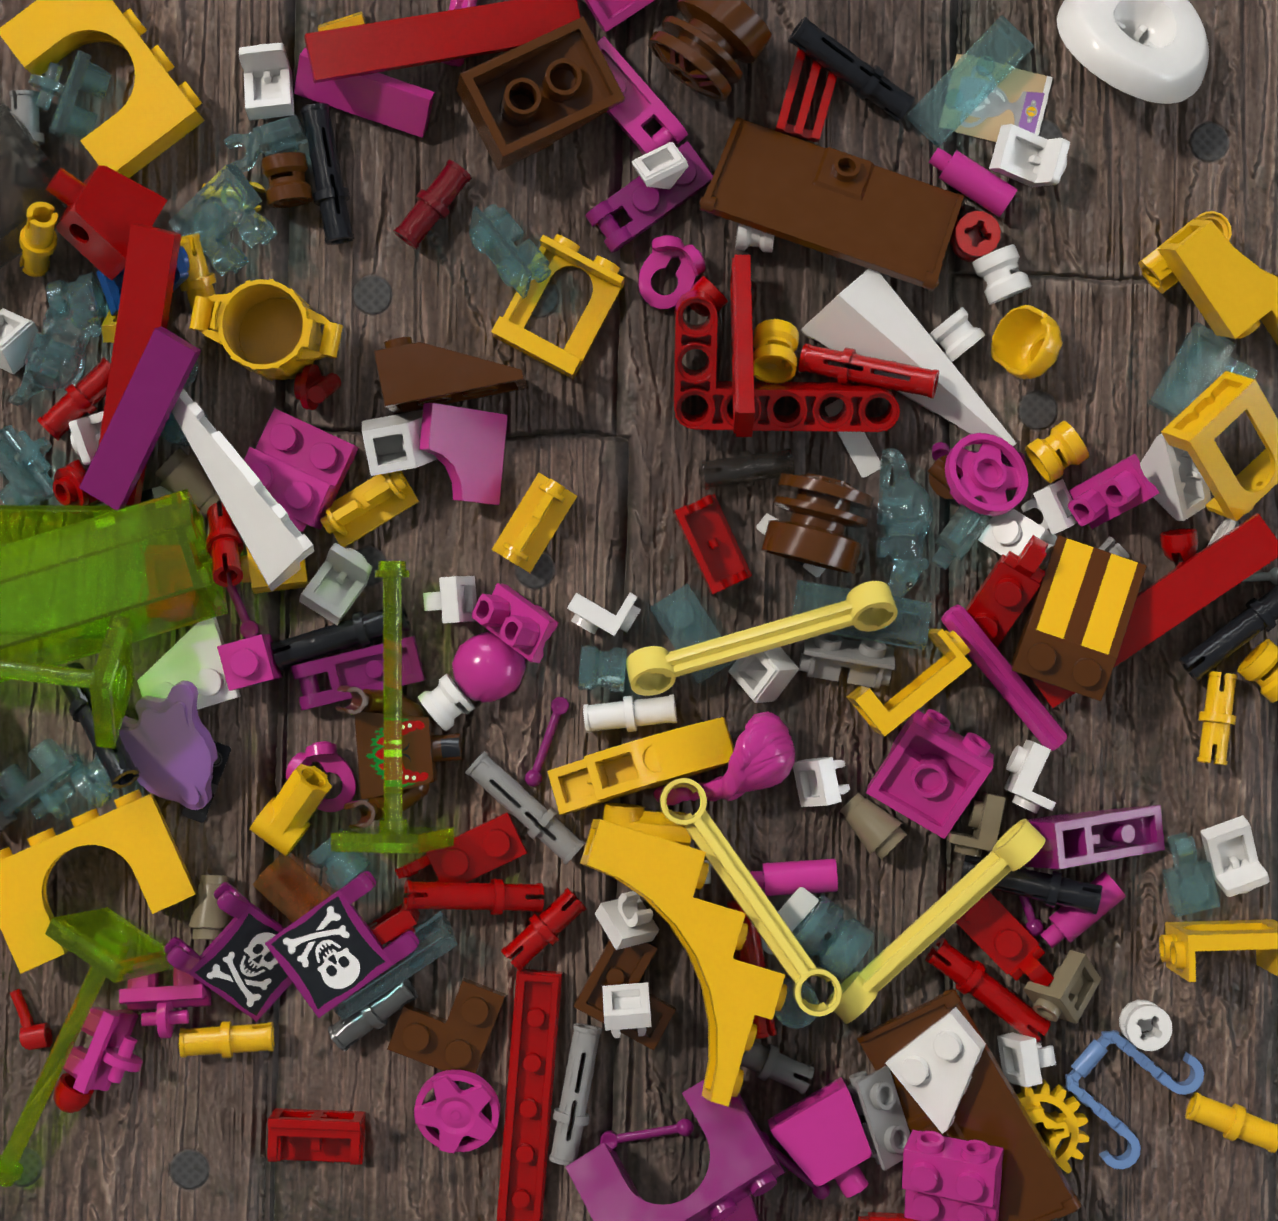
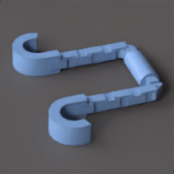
(1089, 1059)

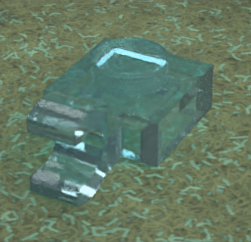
(269, 138)
(1189, 883)

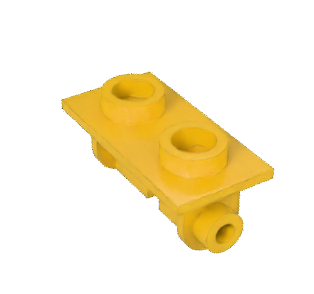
(368, 507)
(534, 522)

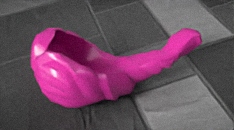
(759, 761)

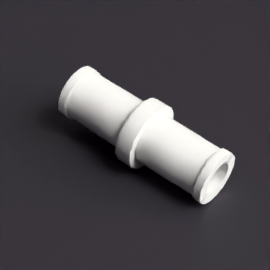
(630, 713)

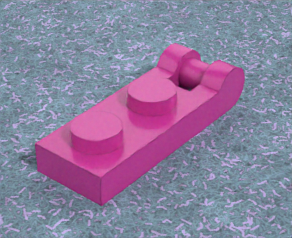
(639, 105)

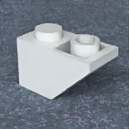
(394, 443)

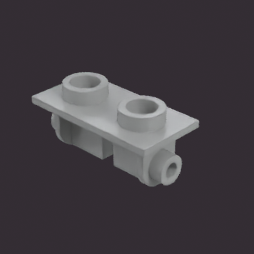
(868, 661)
(885, 1121)

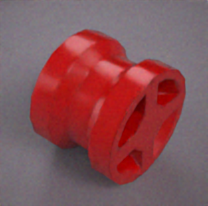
(971, 245)

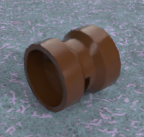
(286, 180)

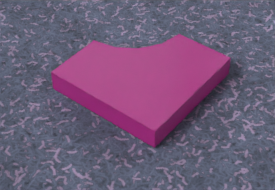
(469, 447)

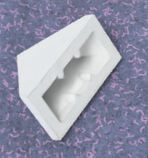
(1176, 478)

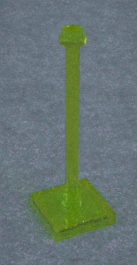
(108, 682)
(392, 833)
(113, 951)

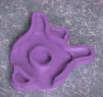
(172, 747)

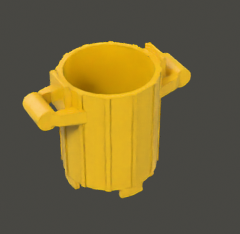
(267, 328)

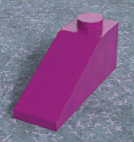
(1098, 836)

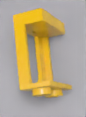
(606, 288)
(1205, 420)
(887, 716)
(1184, 938)

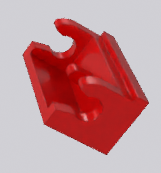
(712, 543)
(316, 1135)

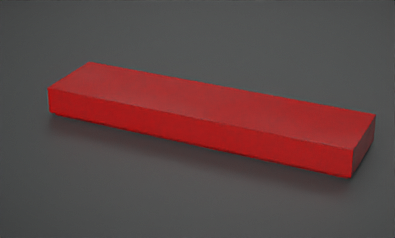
(742, 346)

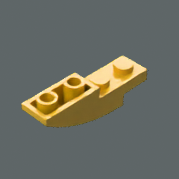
(641, 765)

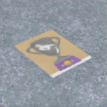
(1016, 101)

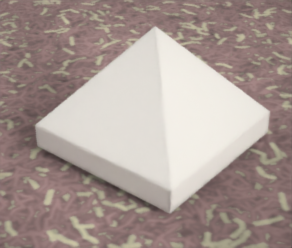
(661, 166)

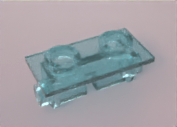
(494, 234)

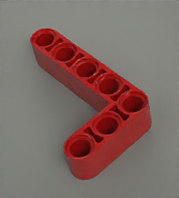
(808, 394)

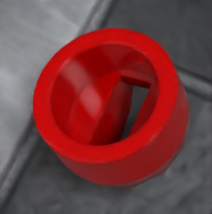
(705, 285)
(1179, 541)
(67, 1098)

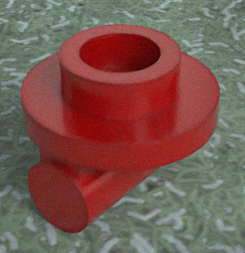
(313, 388)
(67, 485)

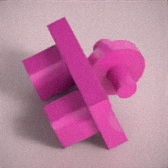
(1110, 493)
(515, 621)
(146, 995)
(108, 1052)

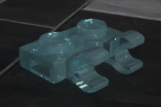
(219, 208)
(1195, 368)

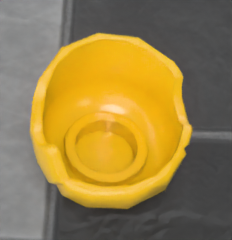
(1026, 342)

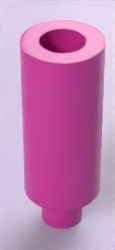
(973, 181)
(787, 877)
(1072, 922)

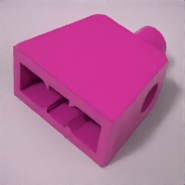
(825, 1137)

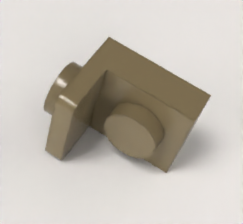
(986, 820)
(1069, 991)

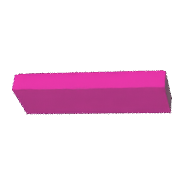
(370, 97)

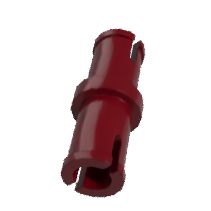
(432, 204)

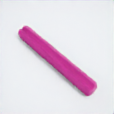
(1004, 679)

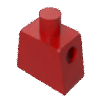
(102, 214)

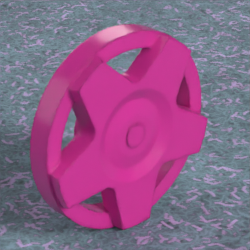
(985, 474)
(457, 1111)

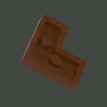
(618, 968)
(454, 1041)

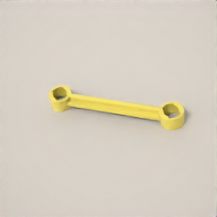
(866, 607)
(1008, 855)
(751, 898)

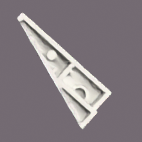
(881, 326)
(259, 519)

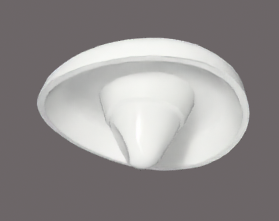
(1138, 45)

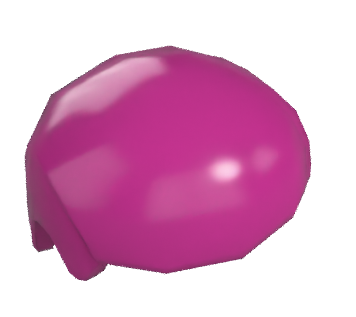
(487, 668)

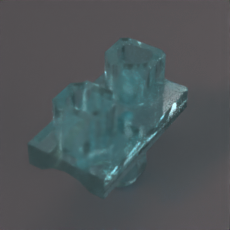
(81, 76)
(24, 468)
(54, 767)

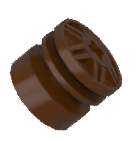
(704, 46)
(817, 522)

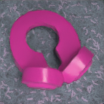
(663, 250)
(331, 761)

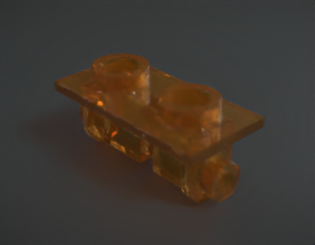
(290, 888)

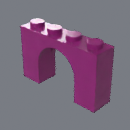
(738, 1167)

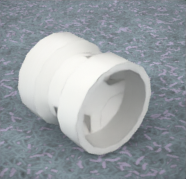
(1001, 274)

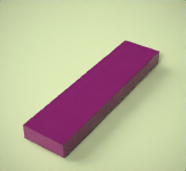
(140, 418)

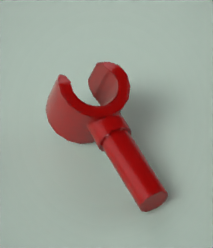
(31, 1035)

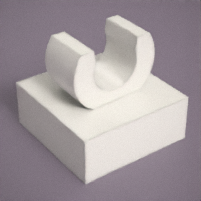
(1053, 504)
(455, 599)
(818, 781)
(627, 921)
(626, 1008)
(1023, 1058)

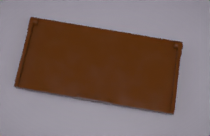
(833, 203)
(988, 1112)

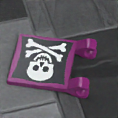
(334, 951)
(237, 960)

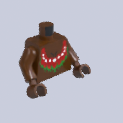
(419, 752)

